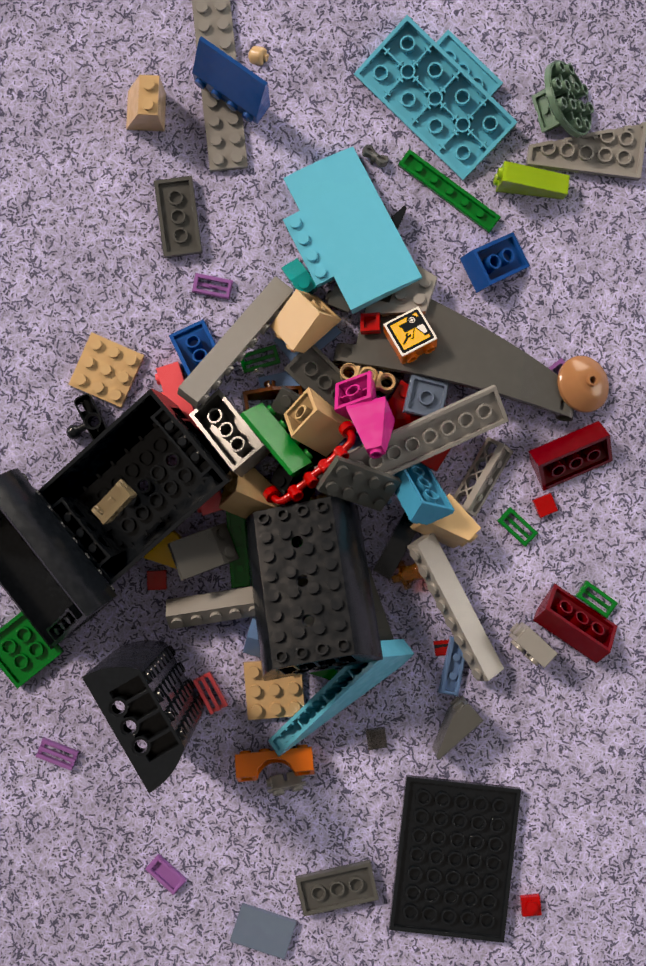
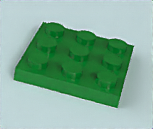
(23, 650)

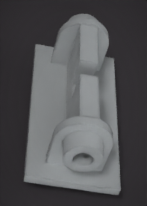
(278, 784)

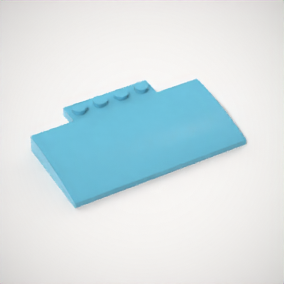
(439, 94)
(347, 231)

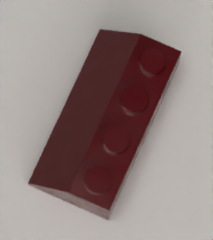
(571, 455)
(576, 623)

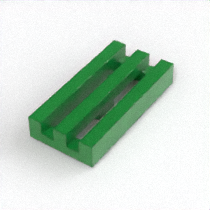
(265, 365)
(514, 534)
(583, 590)

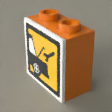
(410, 335)

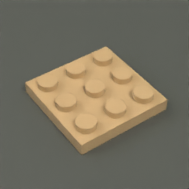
(106, 370)
(273, 697)

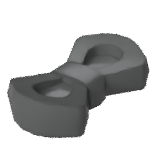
(369, 152)

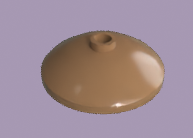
(576, 386)

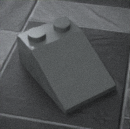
(203, 551)
(456, 725)

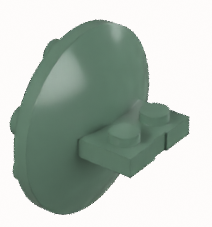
(560, 101)

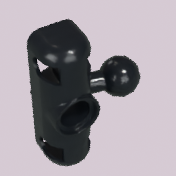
(91, 411)

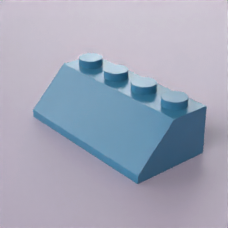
(422, 495)

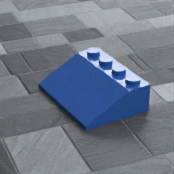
(230, 81)

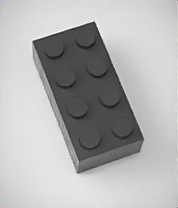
(229, 433)

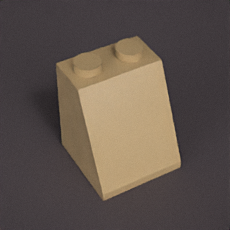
(146, 104)
(304, 321)
(314, 422)
(245, 494)
(453, 529)

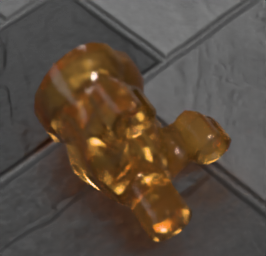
(407, 574)

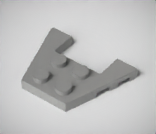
(408, 298)

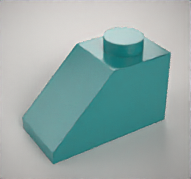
(299, 277)

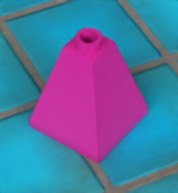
(354, 391)
(374, 424)

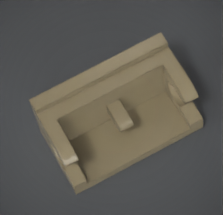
(114, 502)

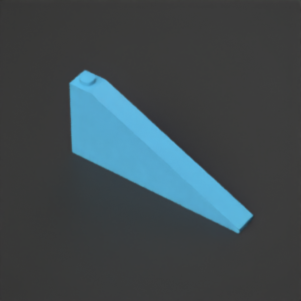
(339, 693)

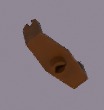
(267, 393)

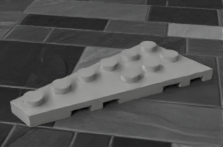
(601, 153)

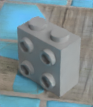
(535, 647)

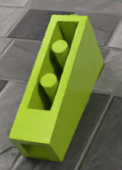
(530, 181)

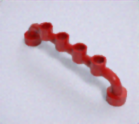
(310, 479)

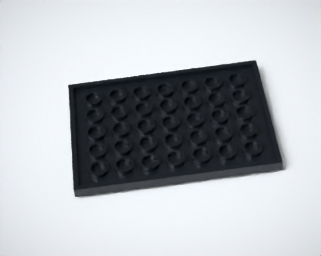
(454, 858)

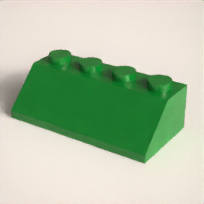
(278, 440)

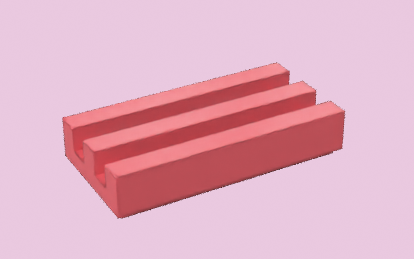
(217, 707)

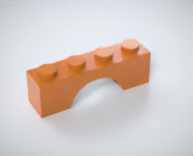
(250, 765)

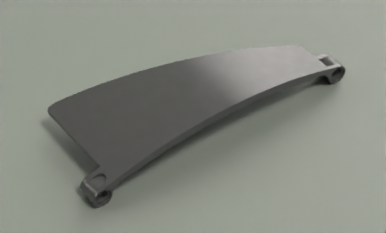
(464, 357)

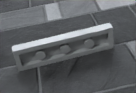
(485, 478)

